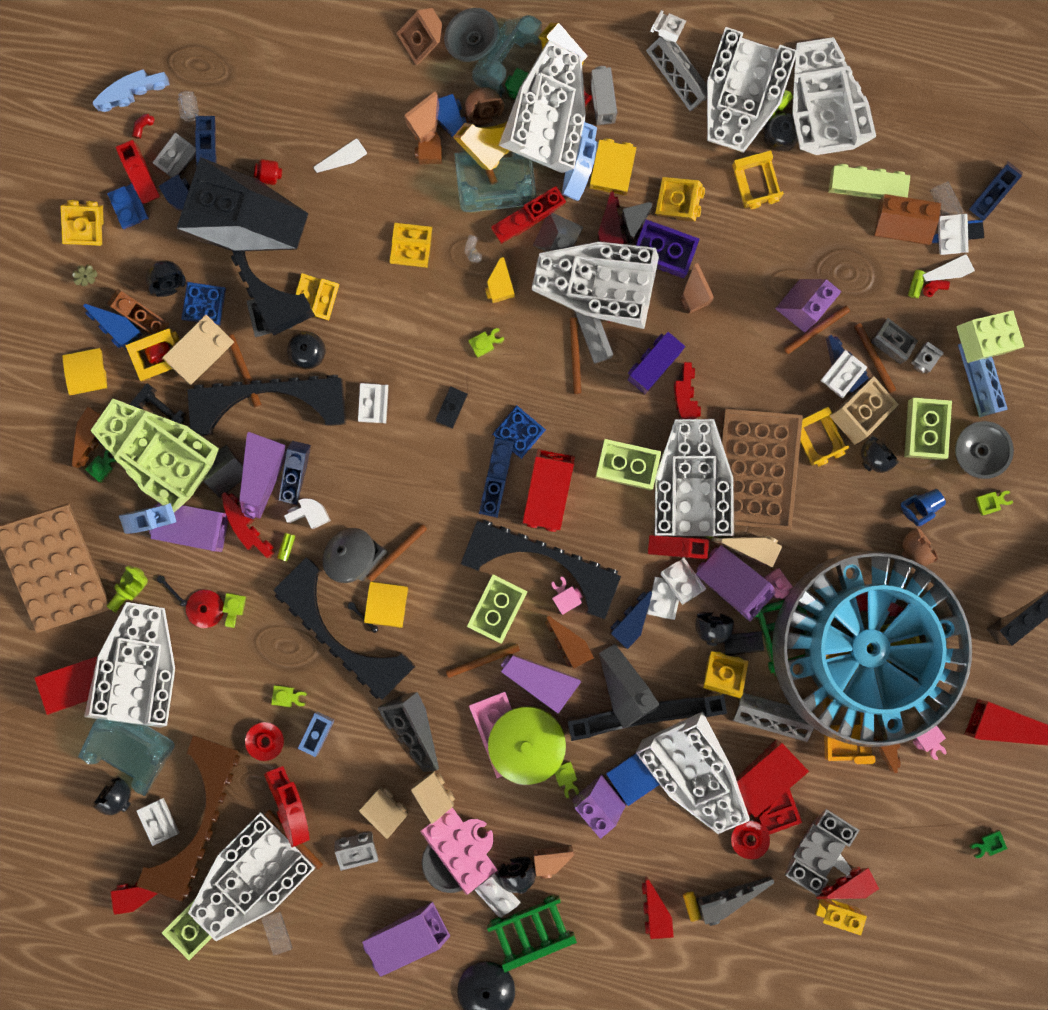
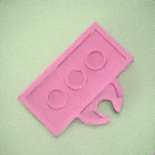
(486, 714)
(461, 849)

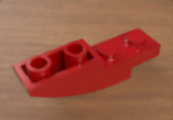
(529, 215)
(683, 392)
(240, 525)
(289, 805)

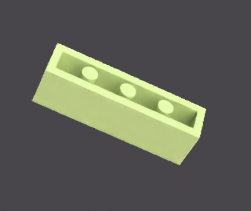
(867, 183)

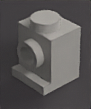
(919, 361)

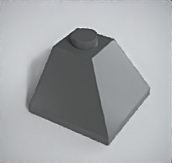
(557, 233)

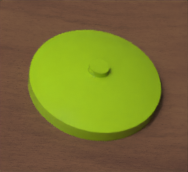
(527, 745)

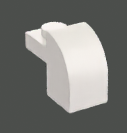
(313, 510)

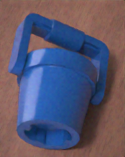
(926, 506)

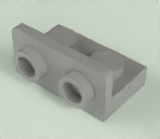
(355, 851)

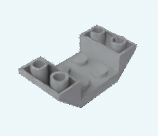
(819, 851)

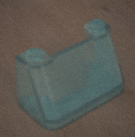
(519, 30)
(513, 188)
(130, 748)

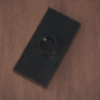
(451, 407)
(744, 643)

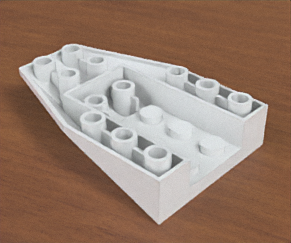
(744, 88)
(549, 110)
(600, 280)
(694, 483)
(134, 670)
(695, 772)
(249, 879)

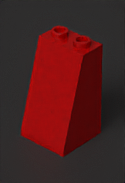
(548, 490)
(66, 686)
(1004, 725)
(769, 777)

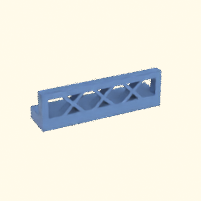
(981, 386)

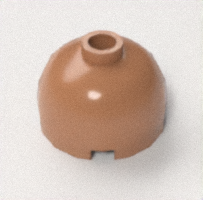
(483, 105)
(918, 548)

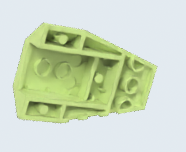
(156, 452)

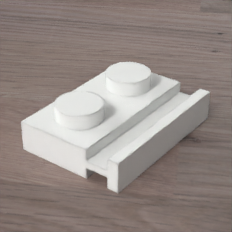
(668, 26)
(953, 234)
(843, 374)
(373, 403)
(683, 581)
(663, 600)
(158, 821)
(496, 896)

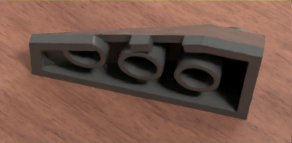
(627, 690)
(410, 721)
(725, 902)

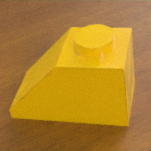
(499, 283)

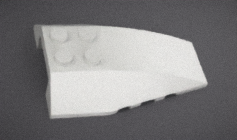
(828, 101)

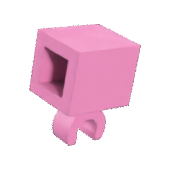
(779, 582)
(567, 598)
(931, 741)

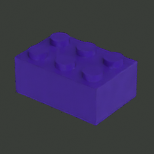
(672, 246)
(655, 362)

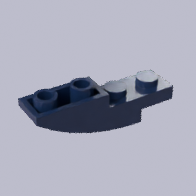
(205, 138)
(496, 477)

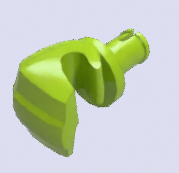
(130, 586)

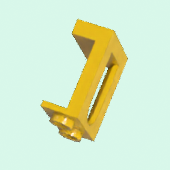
(765, 160)
(134, 352)
(837, 442)
(843, 917)

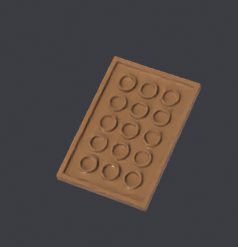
(764, 466)
(52, 568)

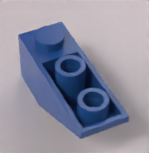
(449, 115)
(117, 326)

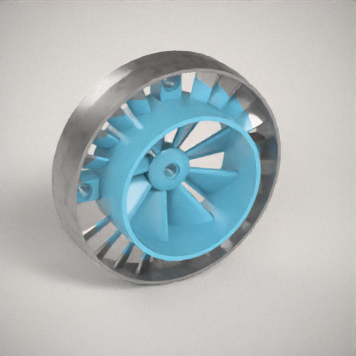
(896, 688)

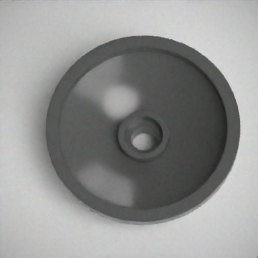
(465, 29)
(996, 447)
(353, 560)
(437, 873)

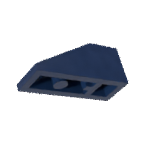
(996, 190)

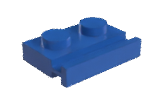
(127, 206)

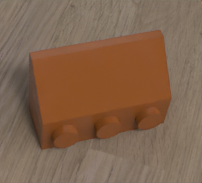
(907, 219)

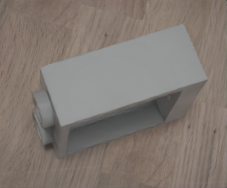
(603, 95)

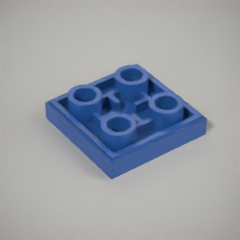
(203, 301)
(521, 429)
(632, 779)

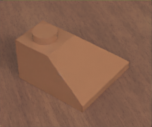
(421, 34)
(423, 118)
(696, 291)
(551, 860)

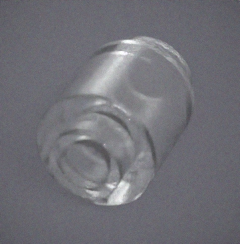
(188, 106)

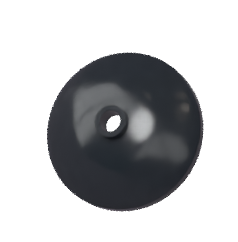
(486, 977)

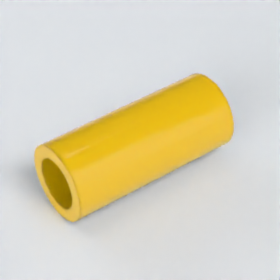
(692, 907)

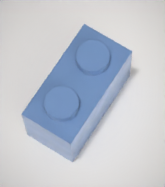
(316, 734)

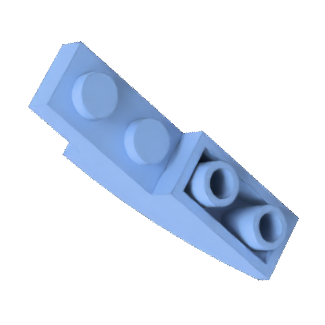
(122, 91)
(577, 178)
(147, 519)

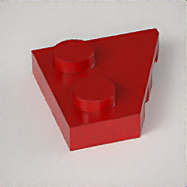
(780, 814)

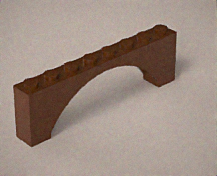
(174, 876)

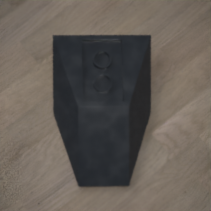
(238, 212)

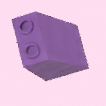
(808, 302)
(260, 472)
(194, 528)
(735, 582)
(543, 682)
(599, 806)
(406, 940)

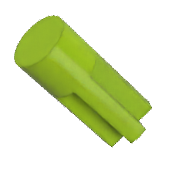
(916, 285)
(286, 546)

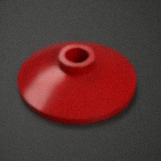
(214, 608)
(257, 748)
(746, 848)

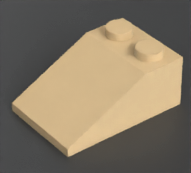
(198, 349)
(864, 410)
(758, 549)
(433, 796)
(384, 812)

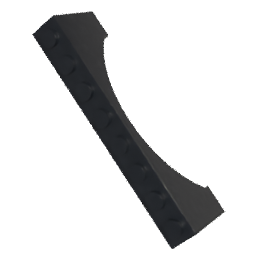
(277, 307)
(211, 403)
(596, 583)
(300, 594)
(1020, 622)
(680, 708)

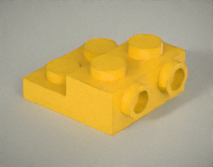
(680, 199)
(82, 223)
(725, 674)

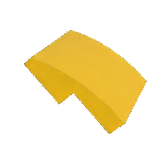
(411, 245)
(319, 294)
(84, 371)
(386, 604)

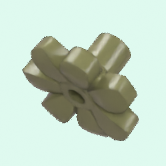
(84, 275)

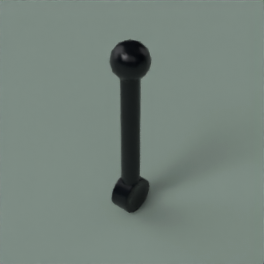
(161, 579)
(352, 606)

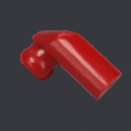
(141, 122)
(932, 286)

